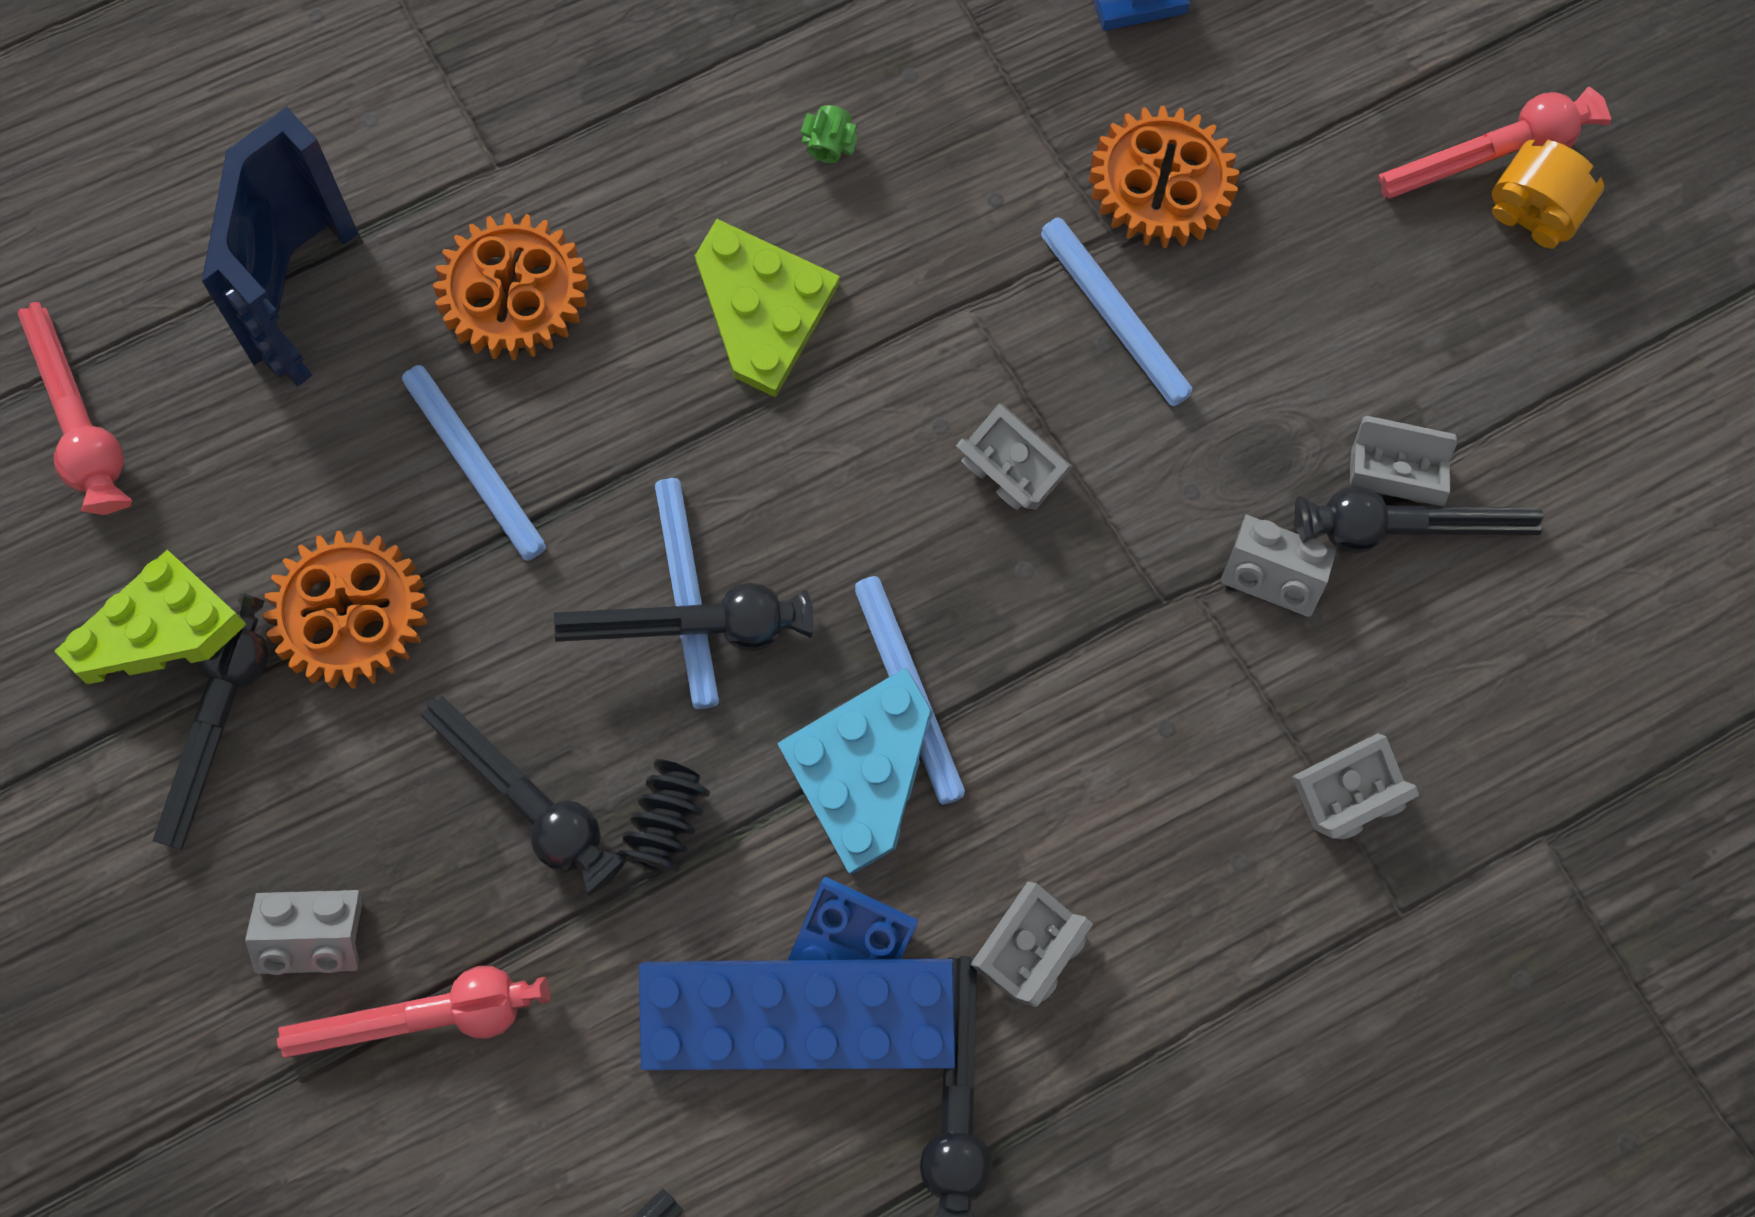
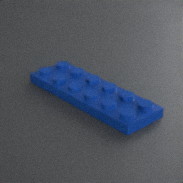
(797, 1014)

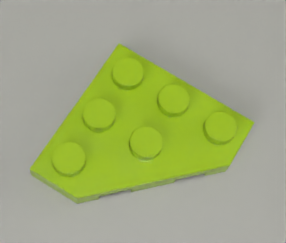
(761, 303)
(150, 622)

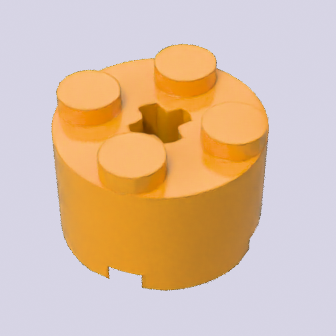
(1546, 192)

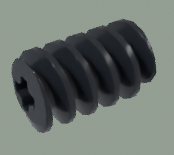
(664, 817)

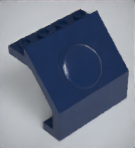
(269, 204)

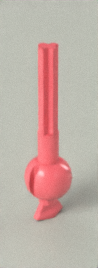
(1543, 118)
(86, 454)
(479, 1004)

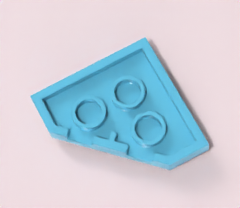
(863, 766)

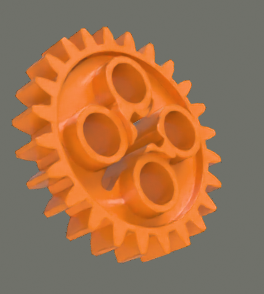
(1121, 165)
(470, 279)
(346, 650)

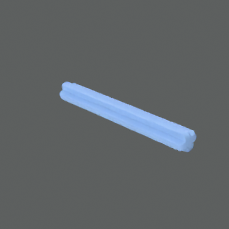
(1116, 312)
(474, 463)
(686, 590)
(895, 658)

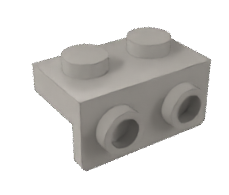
(1014, 459)
(1402, 460)
(1278, 566)
(1354, 788)
(304, 932)
(1031, 946)

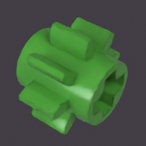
(829, 134)

